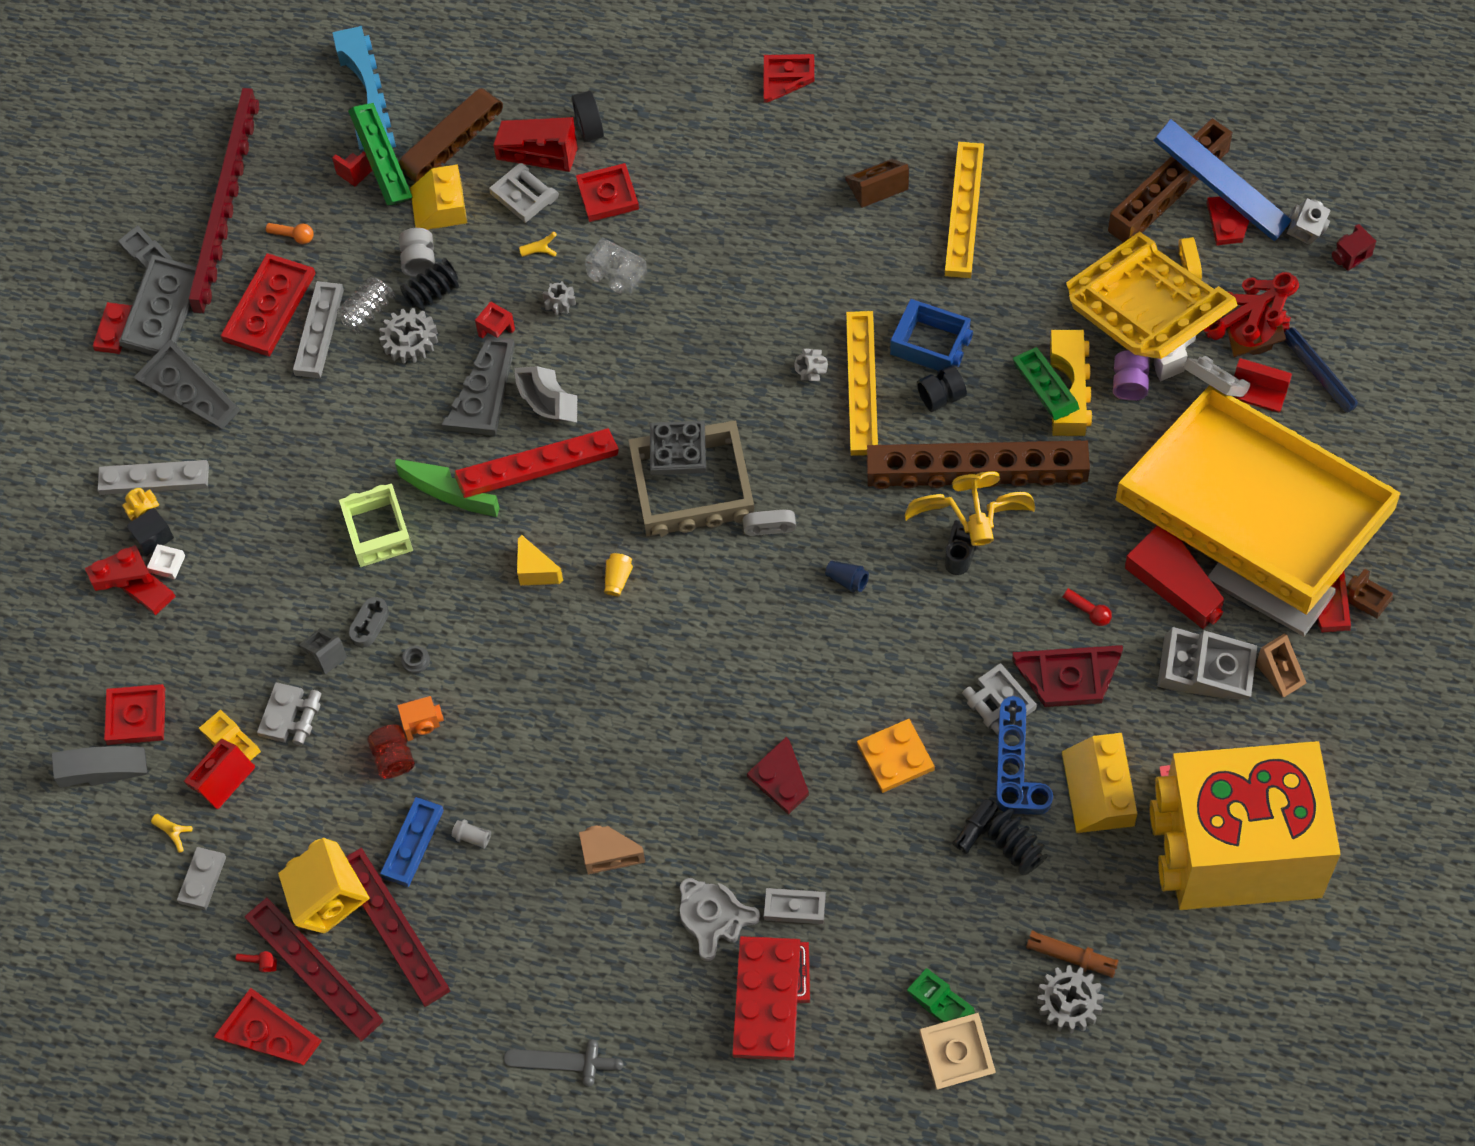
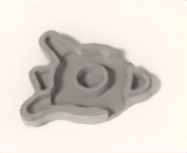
(713, 914)

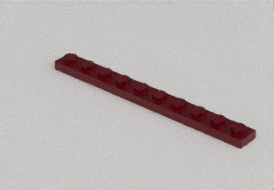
(222, 205)

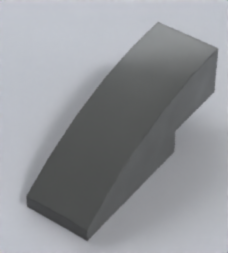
(98, 765)

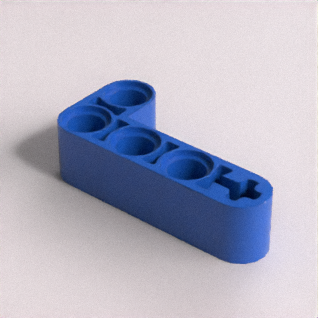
(1016, 755)

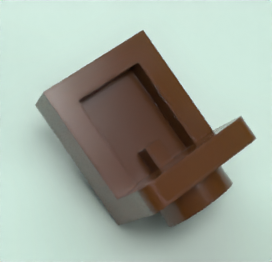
(1368, 595)

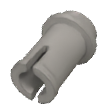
(470, 834)

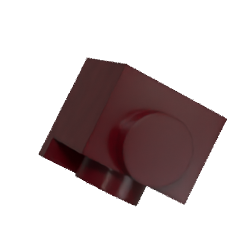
(1354, 248)

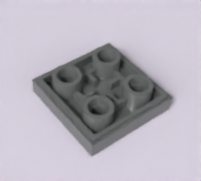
(677, 447)

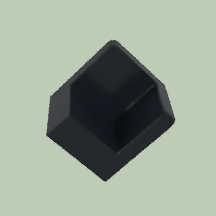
(150, 530)

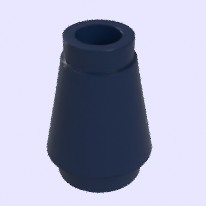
(848, 575)

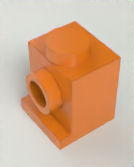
(420, 716)

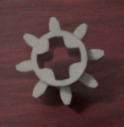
(559, 298)
(811, 364)

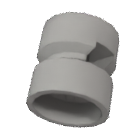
(416, 251)

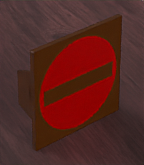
(1264, 343)

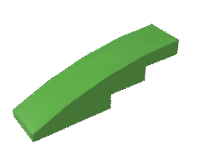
(439, 484)

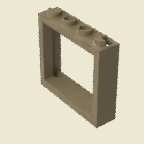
(709, 515)

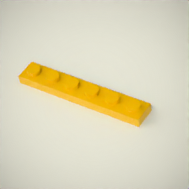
(964, 210)
(861, 381)

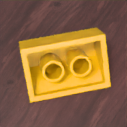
(1100, 784)

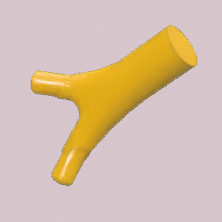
(539, 246)
(172, 829)

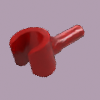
(266, 961)

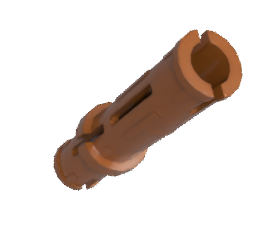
(1082, 957)

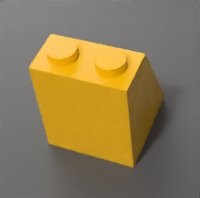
(321, 887)

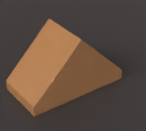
(1281, 666)

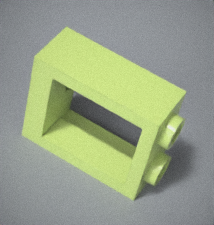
(382, 547)

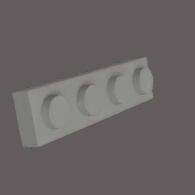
(318, 330)
(153, 477)

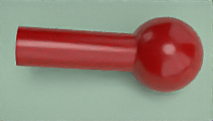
(1099, 614)

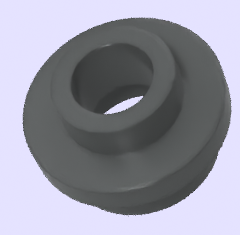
(413, 652)

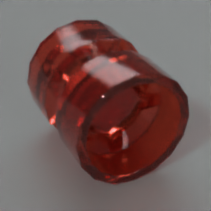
(390, 751)

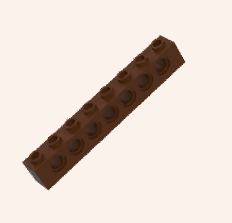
(989, 455)

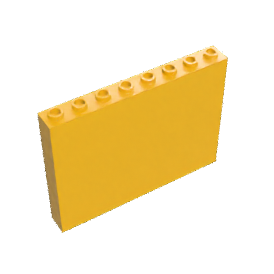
(1258, 498)

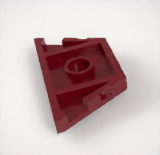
(1070, 674)

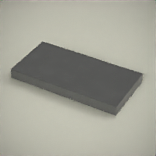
(159, 305)

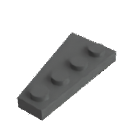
(483, 391)

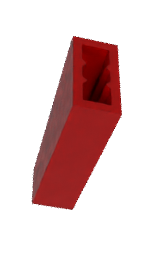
(1175, 575)

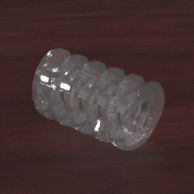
(363, 302)

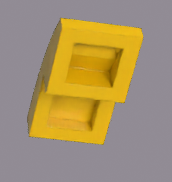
(223, 727)

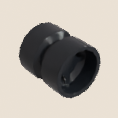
(939, 389)

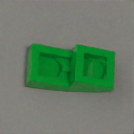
(938, 998)

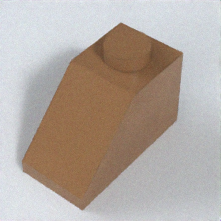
(608, 849)

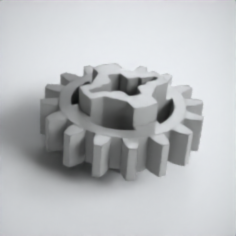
(407, 334)
(1079, 1004)

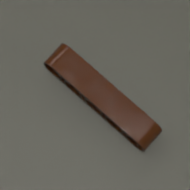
(451, 134)

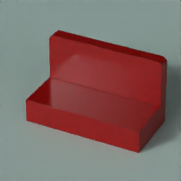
(1267, 385)
(220, 773)

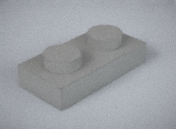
(201, 878)
(794, 906)

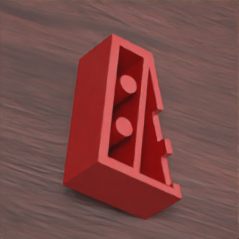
(537, 142)

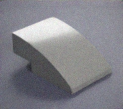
(1207, 664)

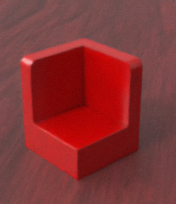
(353, 168)
(494, 321)

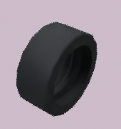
(587, 116)

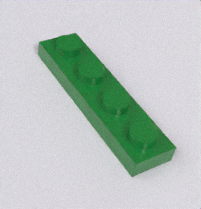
(380, 154)
(1046, 383)

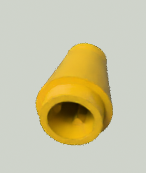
(616, 573)

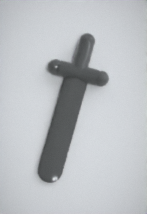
(565, 1061)

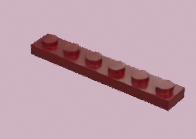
(398, 933)
(314, 969)

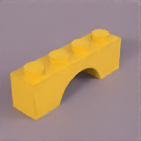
(1068, 355)

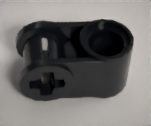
(959, 546)

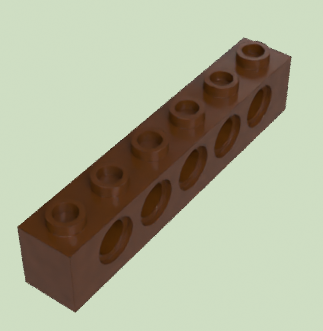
(1164, 186)

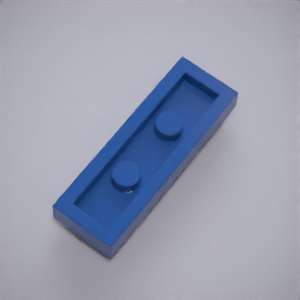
(412, 842)

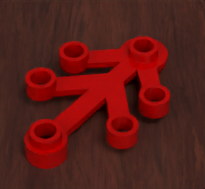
(1278, 289)

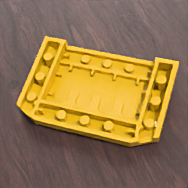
(1146, 298)

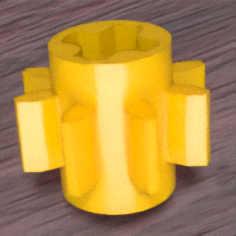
(139, 502)

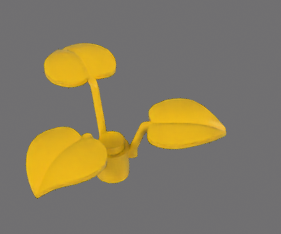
(979, 525)

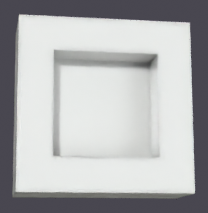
(166, 561)

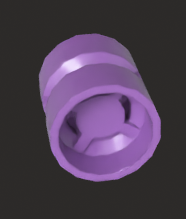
(1131, 376)

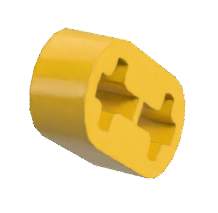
(1190, 257)

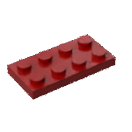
(268, 304)
(766, 998)

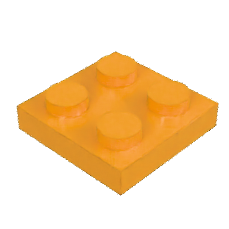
(895, 755)

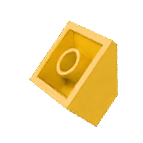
(439, 199)

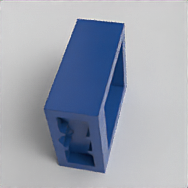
(935, 317)

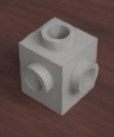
(1308, 221)

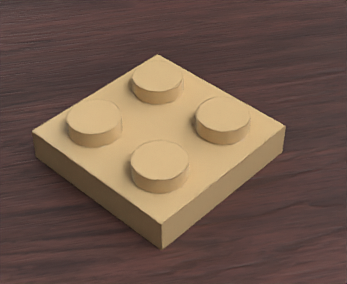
(957, 1051)

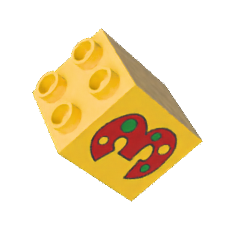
(1245, 826)

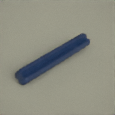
(1320, 370)

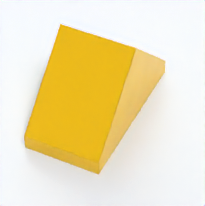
(535, 566)

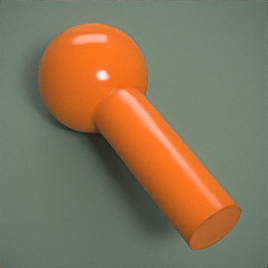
(301, 233)

